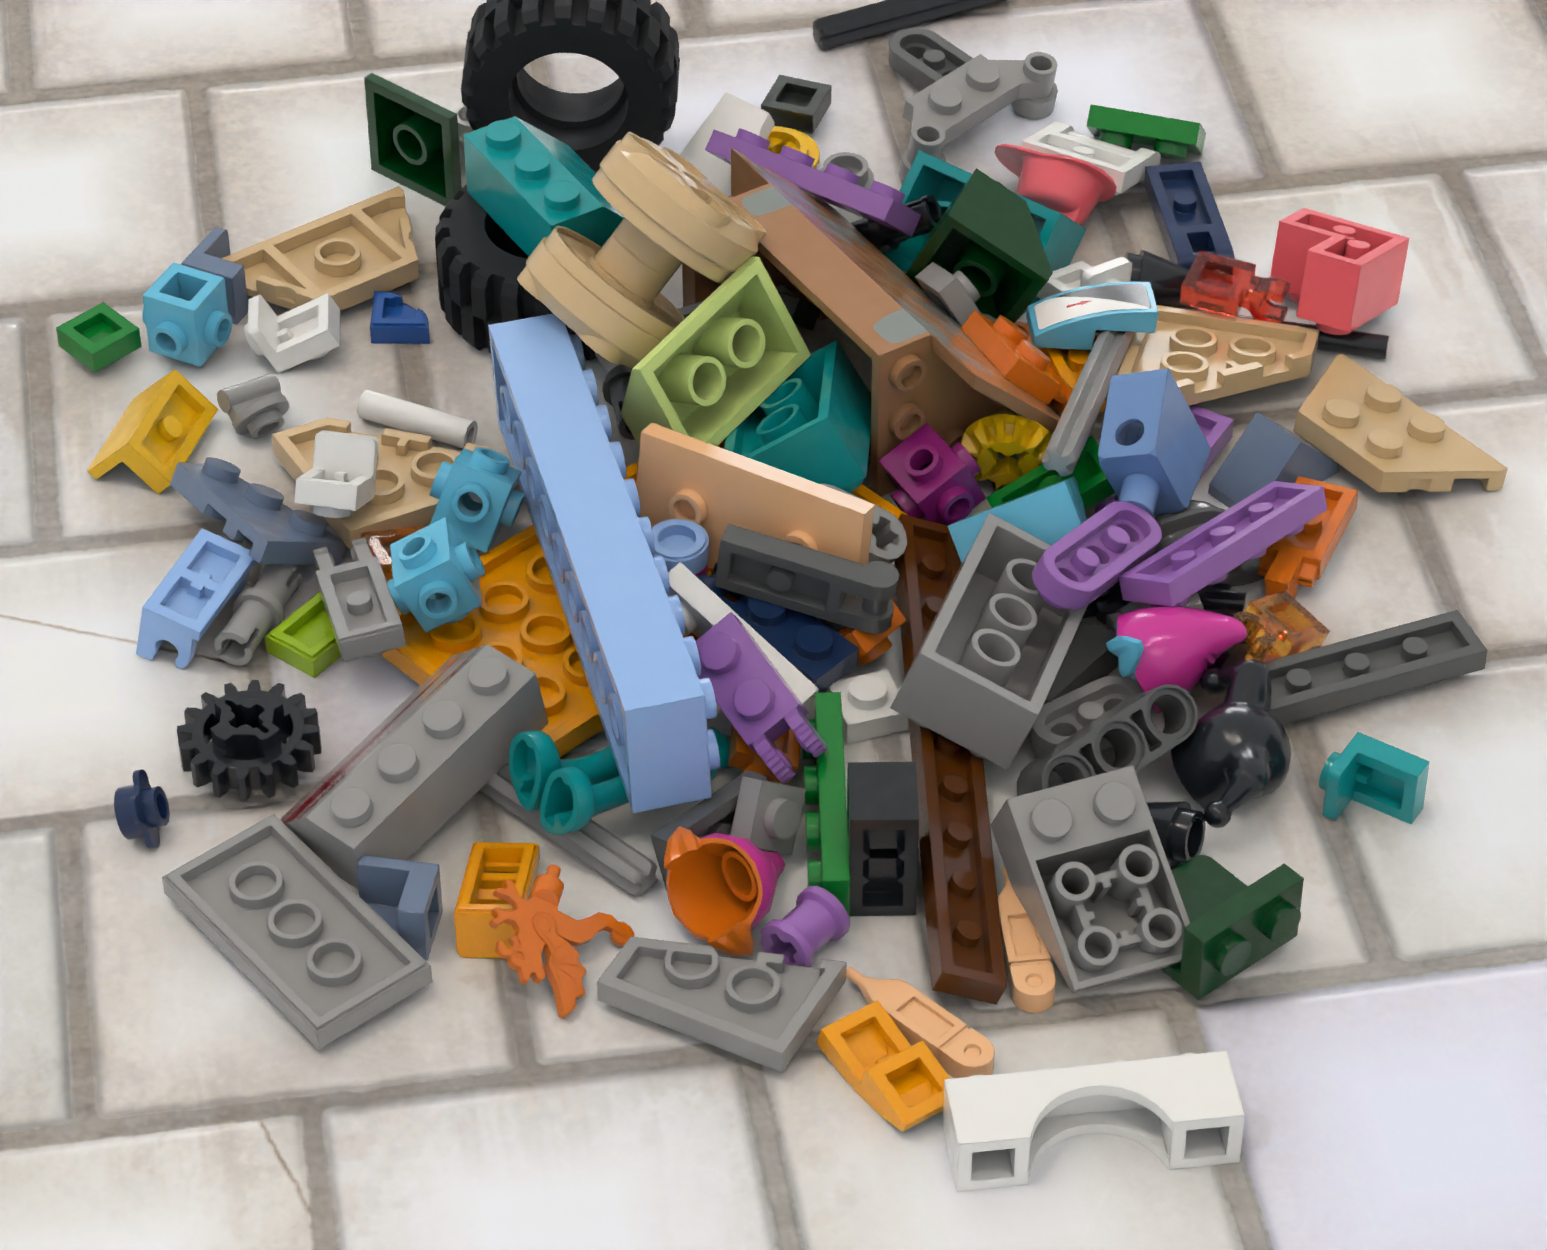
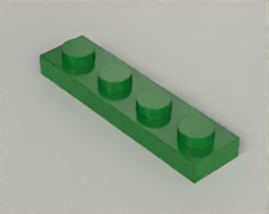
(826, 788)

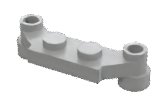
(972, 96)

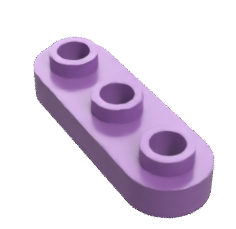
(1095, 555)

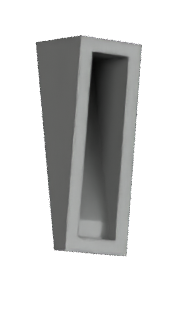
(1085, 660)

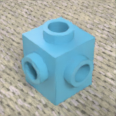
(186, 314)
(477, 495)
(435, 575)

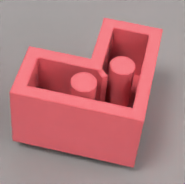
(1338, 269)

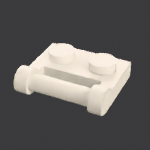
(1121, 164)

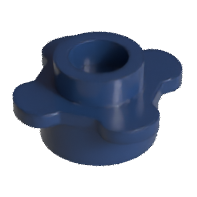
(141, 809)

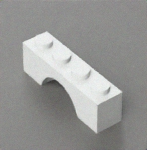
(1172, 1105)

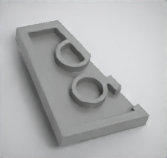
(731, 1003)

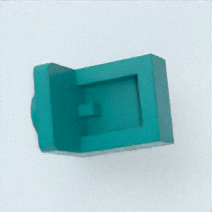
(1375, 777)

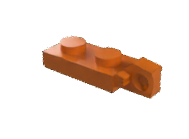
(1305, 555)

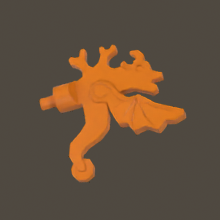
(545, 929)

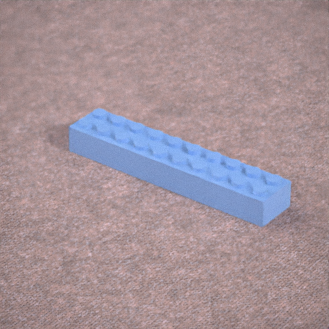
(604, 565)

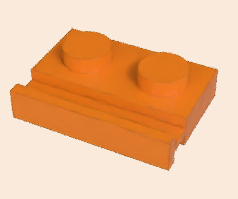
(1017, 359)

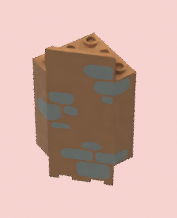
(918, 352)

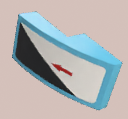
(1074, 315)

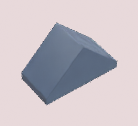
(1266, 455)

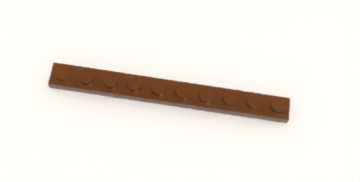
(952, 799)

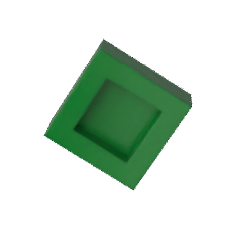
(98, 337)

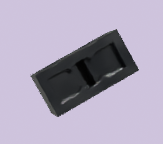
(883, 838)

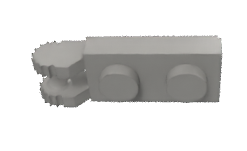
(358, 603)

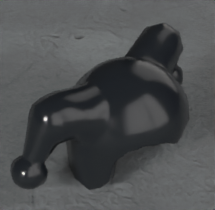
(1235, 747)

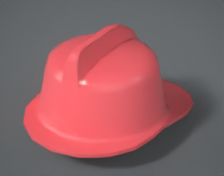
(1057, 180)

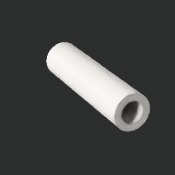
(416, 419)

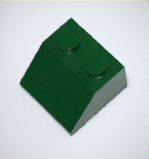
(992, 243)

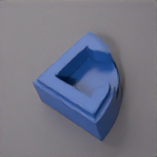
(397, 322)

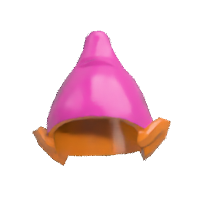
(720, 887)

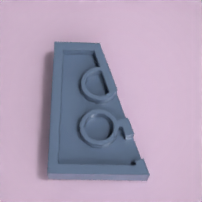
(255, 514)

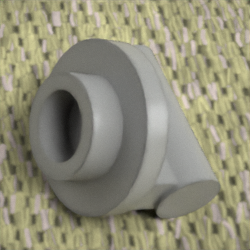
(255, 405)

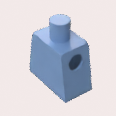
(1151, 442)

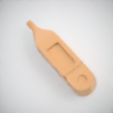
(1025, 955)
(919, 1018)

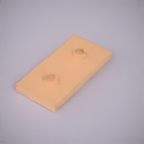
(719, 487)

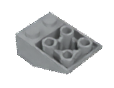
(1093, 878)

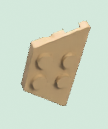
(338, 254)
(1387, 436)

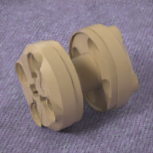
(669, 220)

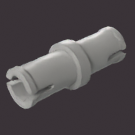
(257, 613)

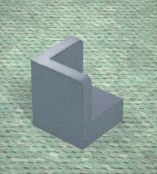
(208, 259)
(404, 896)

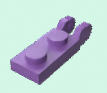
(754, 694)

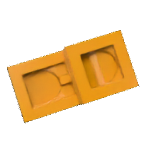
(883, 1068)

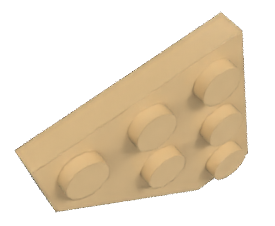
(1221, 353)
(403, 475)

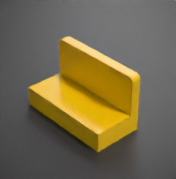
(157, 431)

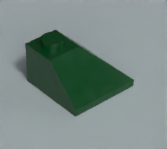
(412, 140)

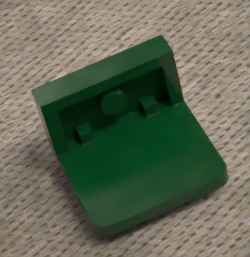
(1231, 921)

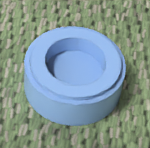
(682, 542)

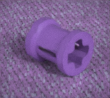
(807, 927)

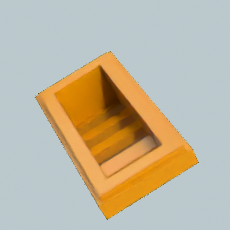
(476, 896)

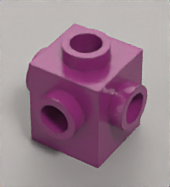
(933, 478)

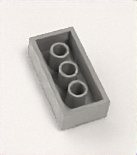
(989, 649)

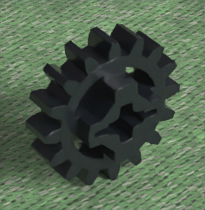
(249, 740)

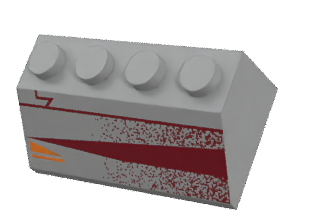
(420, 762)

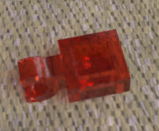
(1228, 284)

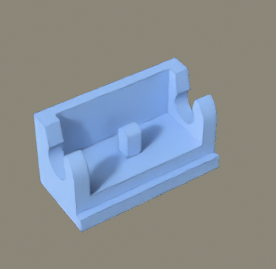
(193, 595)

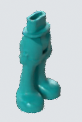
(571, 789)

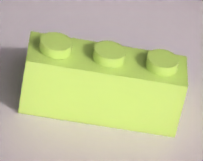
(717, 361)

